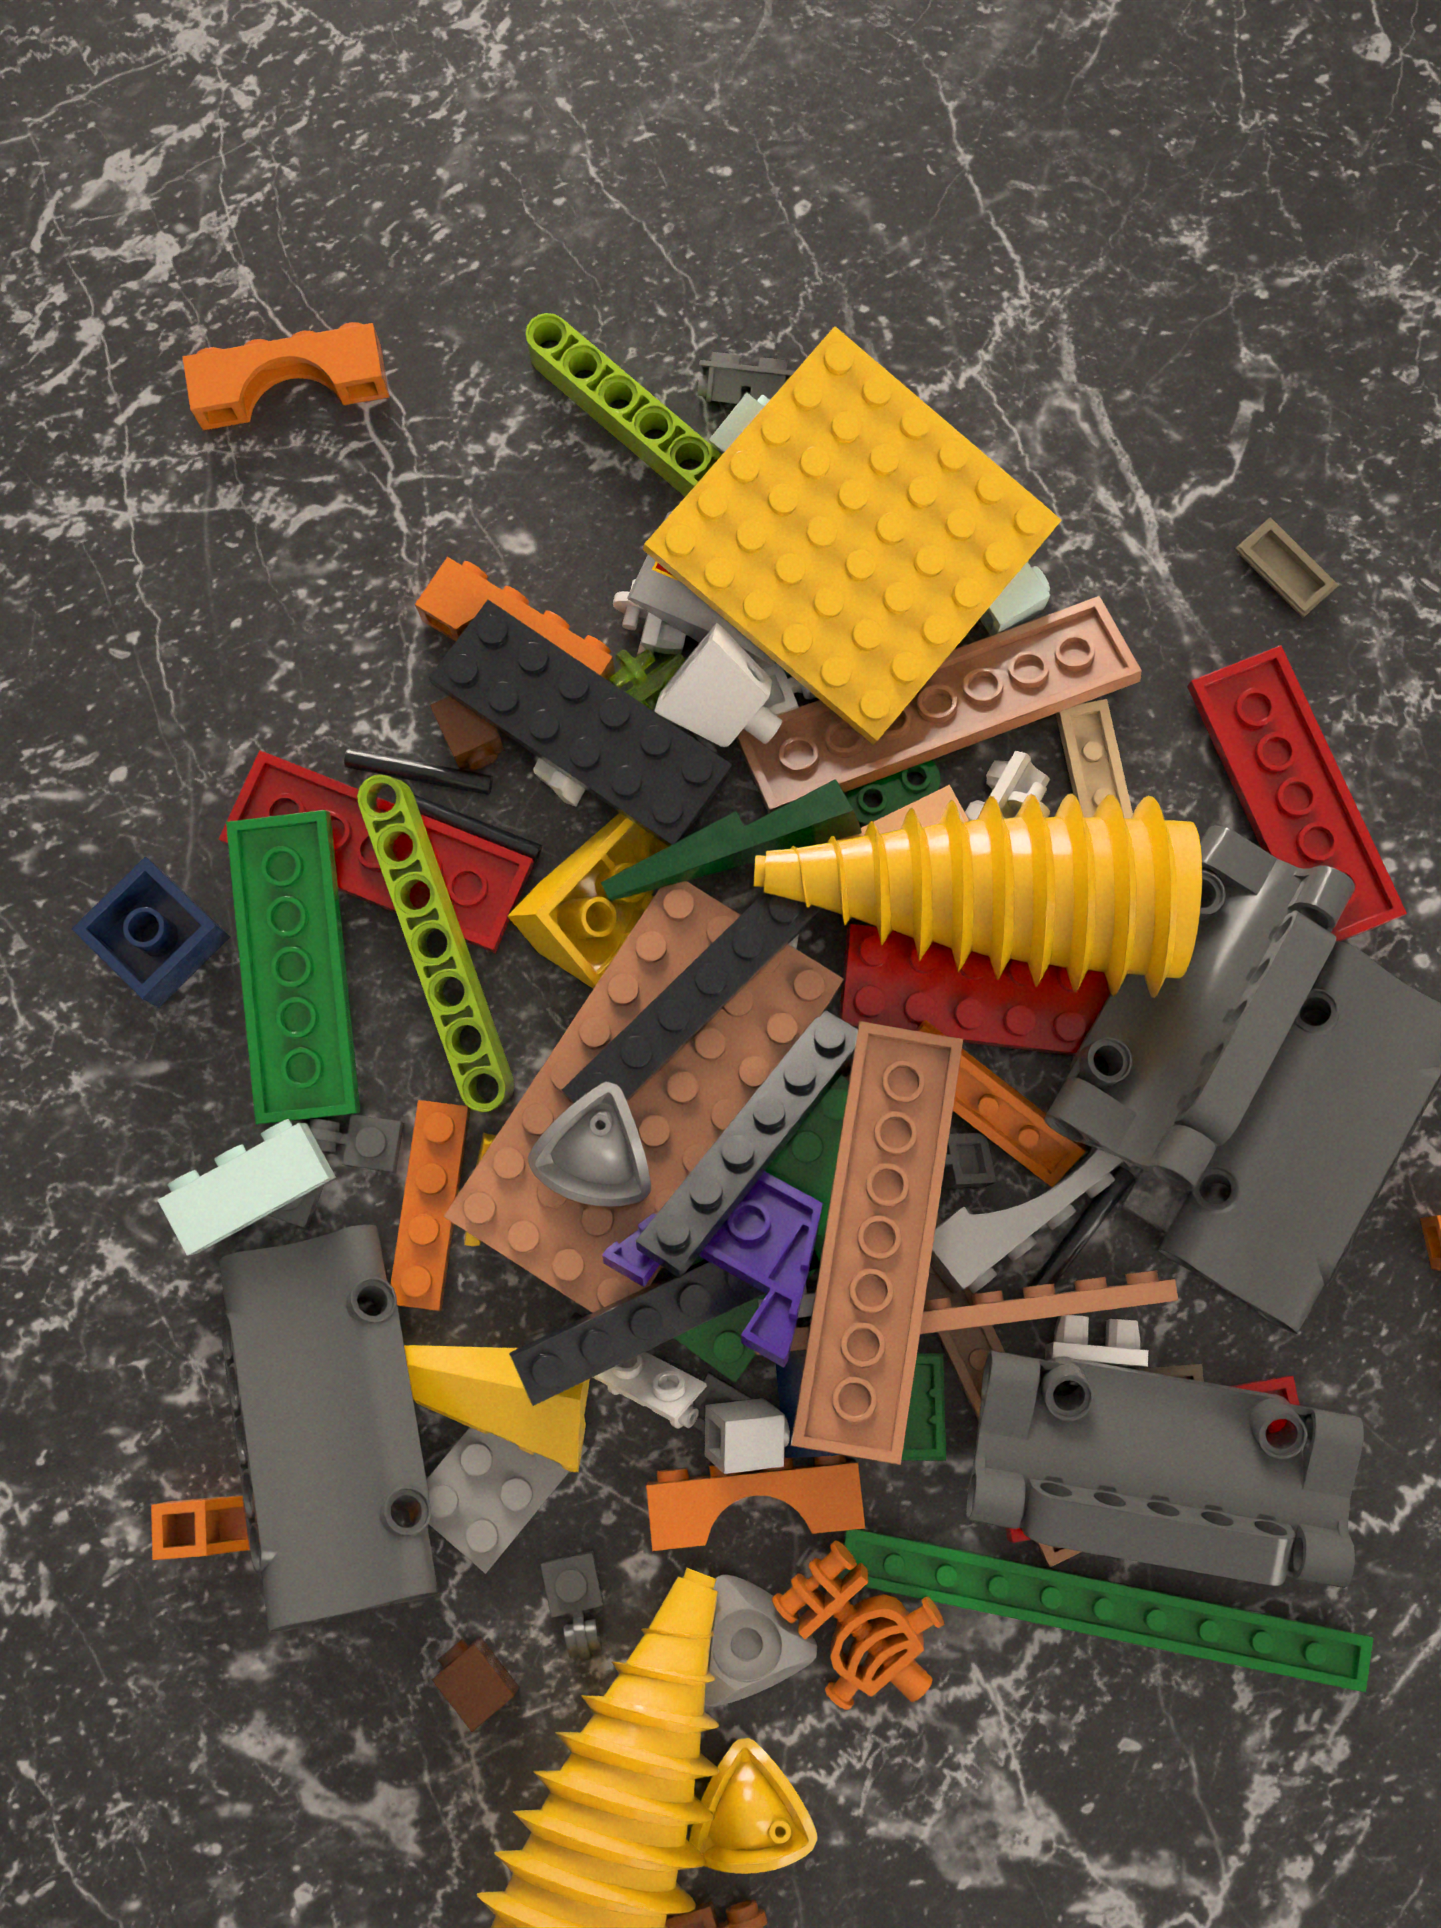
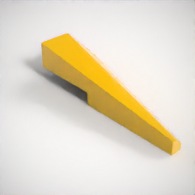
(486, 1394)

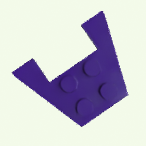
(762, 1243)

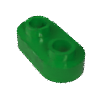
(894, 792)

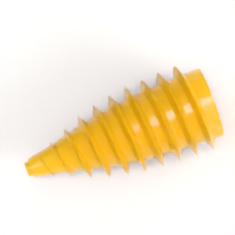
(1018, 888)
(623, 1800)

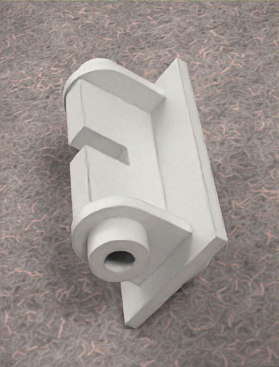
(657, 1386)

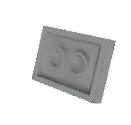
(488, 1494)

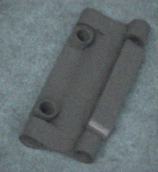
(1204, 1044)
(1314, 1142)
(324, 1429)
(1165, 1471)

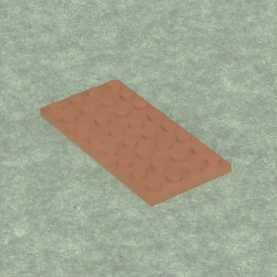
(674, 1112)

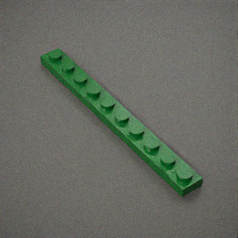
(1112, 1610)

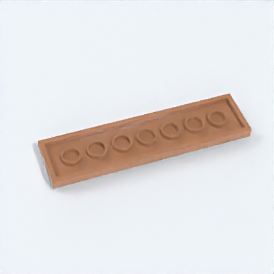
(967, 700)
(878, 1244)

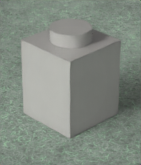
(745, 1435)

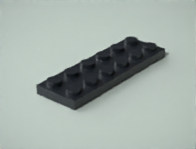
(581, 724)

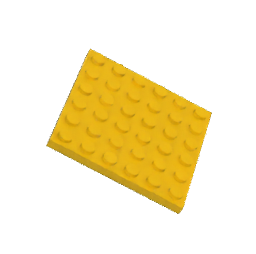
(852, 535)

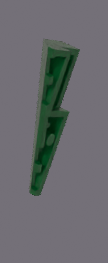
(729, 844)

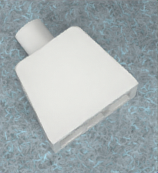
(720, 692)

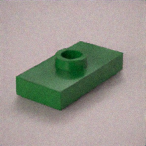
(926, 1415)

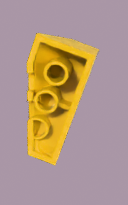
(569, 910)

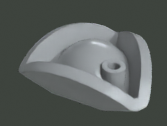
(594, 1152)
(751, 1643)

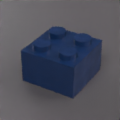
(150, 933)

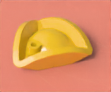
(756, 1815)

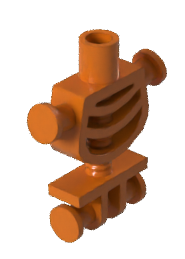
(890, 1638)

